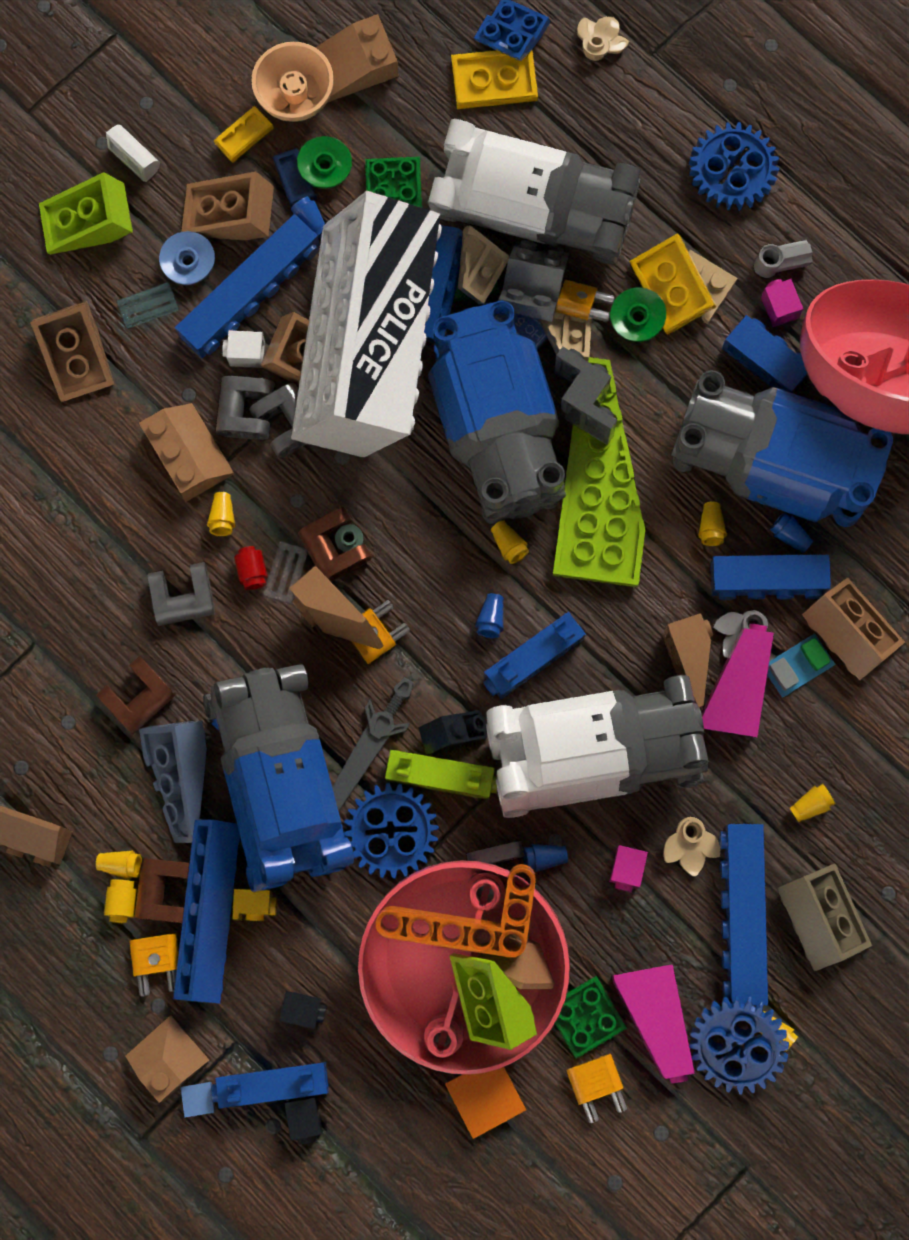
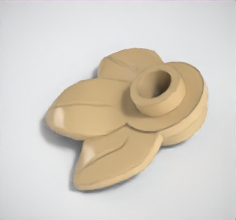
(600, 37)
(691, 850)

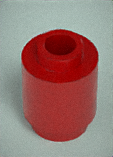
(251, 568)

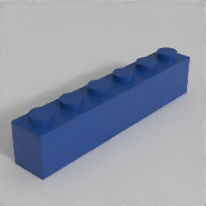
(248, 286)
(207, 911)
(744, 913)

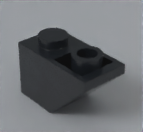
(453, 731)

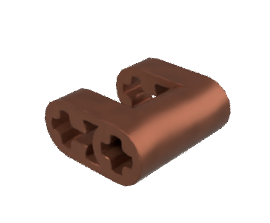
(322, 551)
(145, 704)
(152, 887)

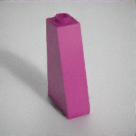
(740, 688)
(657, 1013)

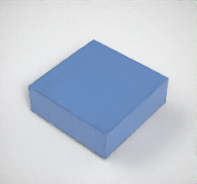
(197, 1099)

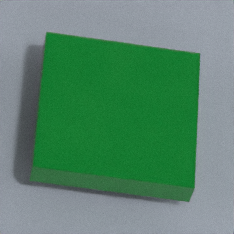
(395, 178)
(588, 1018)

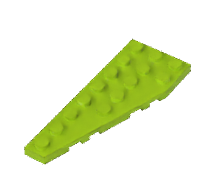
(601, 513)

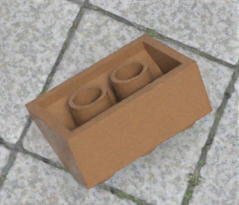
(186, 449)
(853, 628)
(32, 836)

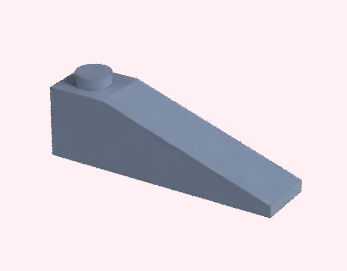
(178, 763)

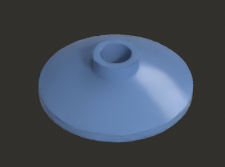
(182, 247)

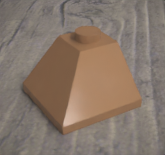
(526, 970)
(166, 1059)

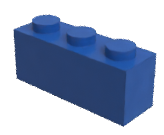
(765, 355)

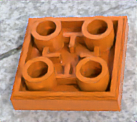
(485, 1099)

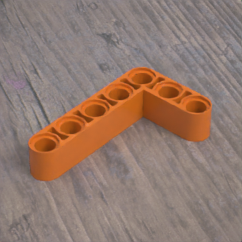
(468, 926)

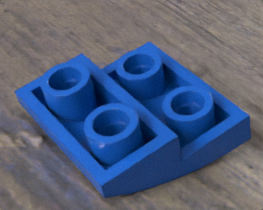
(512, 29)

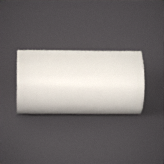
(132, 153)

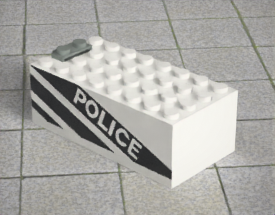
(367, 326)

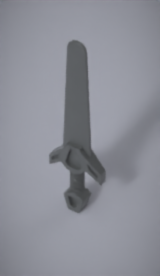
(373, 738)

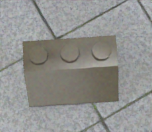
(824, 917)

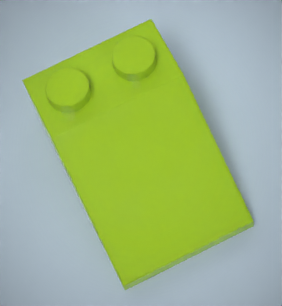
(86, 215)
(491, 1003)

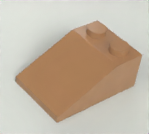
(359, 57)
(229, 207)
(287, 348)
(73, 351)
(330, 610)
(689, 651)

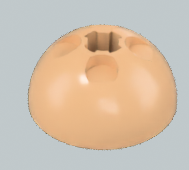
(292, 69)

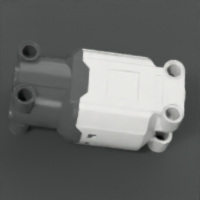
(534, 192)
(596, 746)

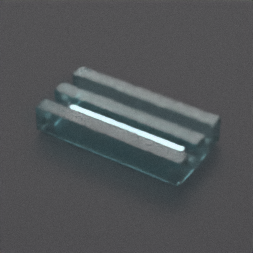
(143, 296)

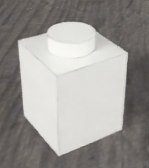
(244, 348)

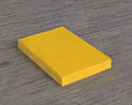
(493, 79)
(674, 277)

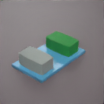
(799, 665)

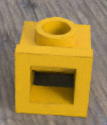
(253, 904)

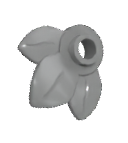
(731, 625)

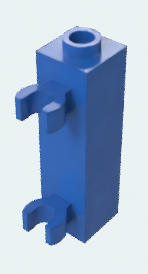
(533, 656)
(270, 1085)

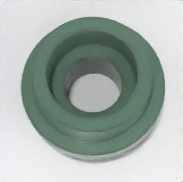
(348, 529)

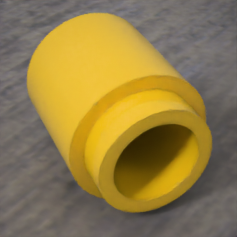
(120, 901)

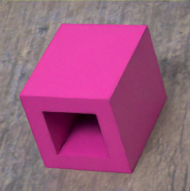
(781, 302)
(628, 868)

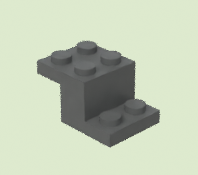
(534, 279)
(585, 395)

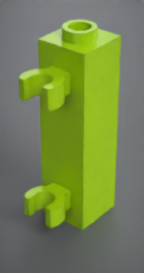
(441, 774)

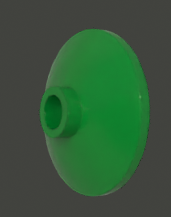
(324, 151)
(634, 302)

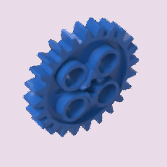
(712, 152)
(392, 858)
(754, 1066)

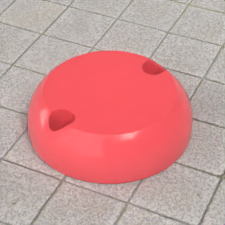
(859, 351)
(413, 985)

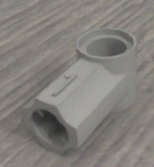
(784, 257)

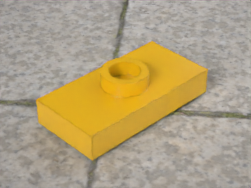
(243, 134)

